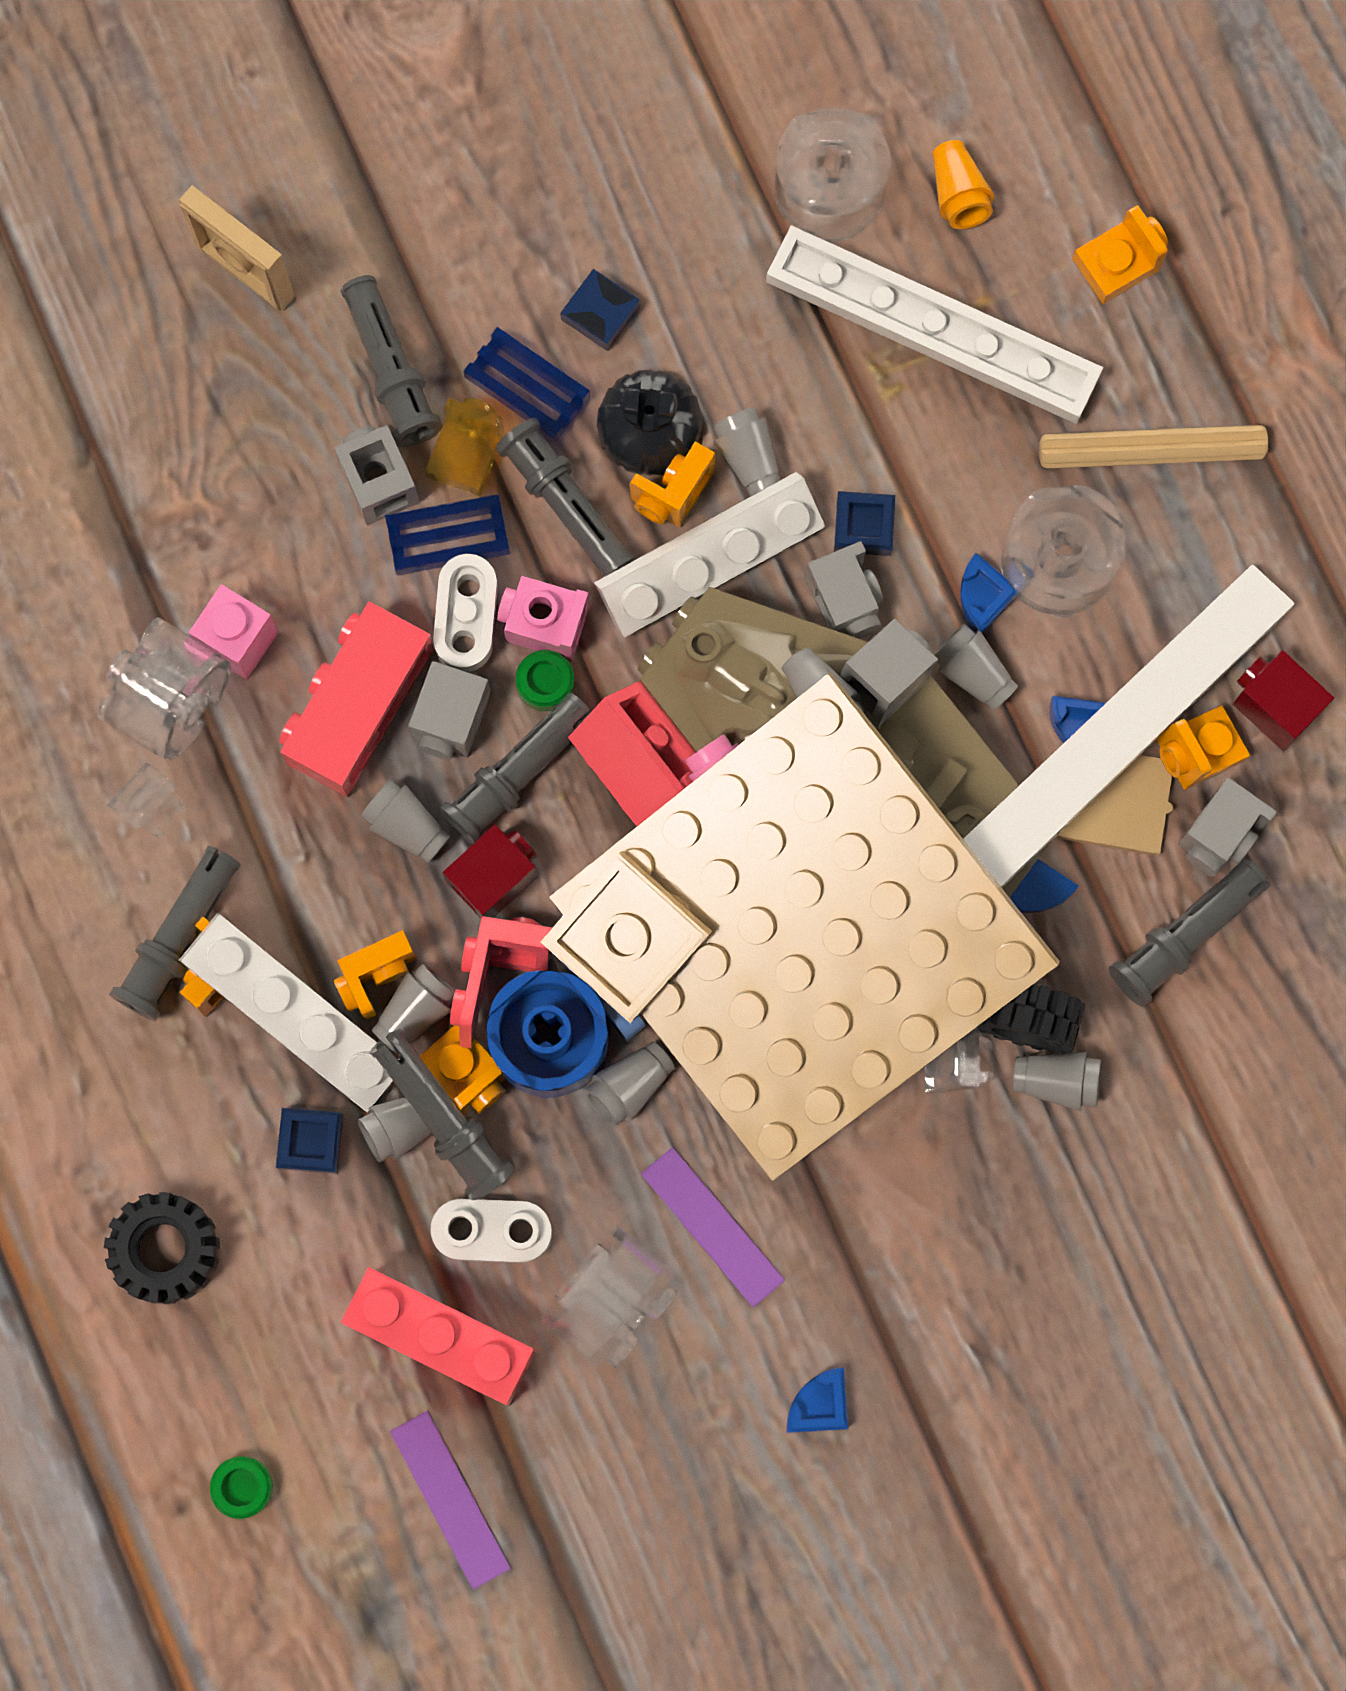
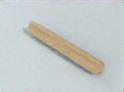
(1153, 446)

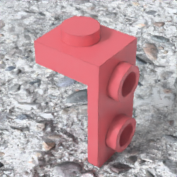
(501, 944)

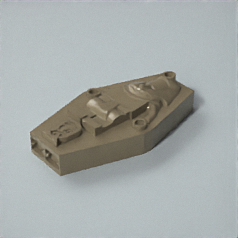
(727, 679)

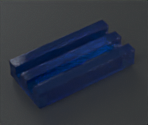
(489, 355)
(441, 514)

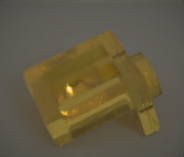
(466, 445)

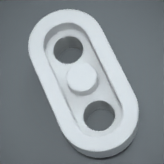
(465, 615)
(491, 1231)

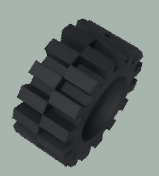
(1038, 1020)
(125, 1243)

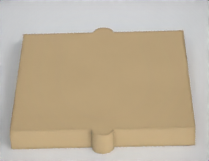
(1128, 811)

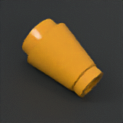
(961, 188)

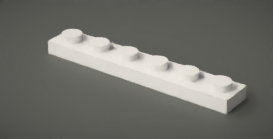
(933, 324)

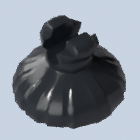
(646, 441)

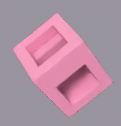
(558, 631)

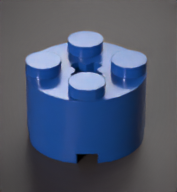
(549, 999)

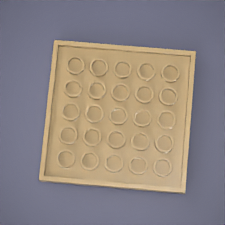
(839, 921)

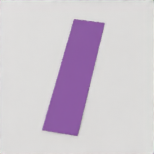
(712, 1227)
(450, 1500)

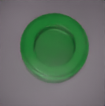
(544, 680)
(241, 1487)

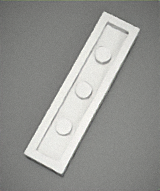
(710, 554)
(287, 1010)

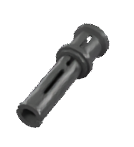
(398, 384)
(550, 478)
(499, 786)
(1170, 948)
(159, 958)
(457, 1137)

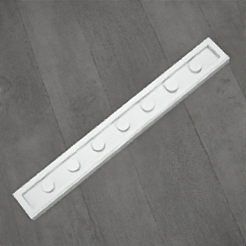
(1127, 725)

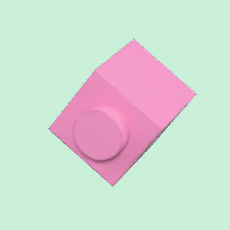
(235, 630)

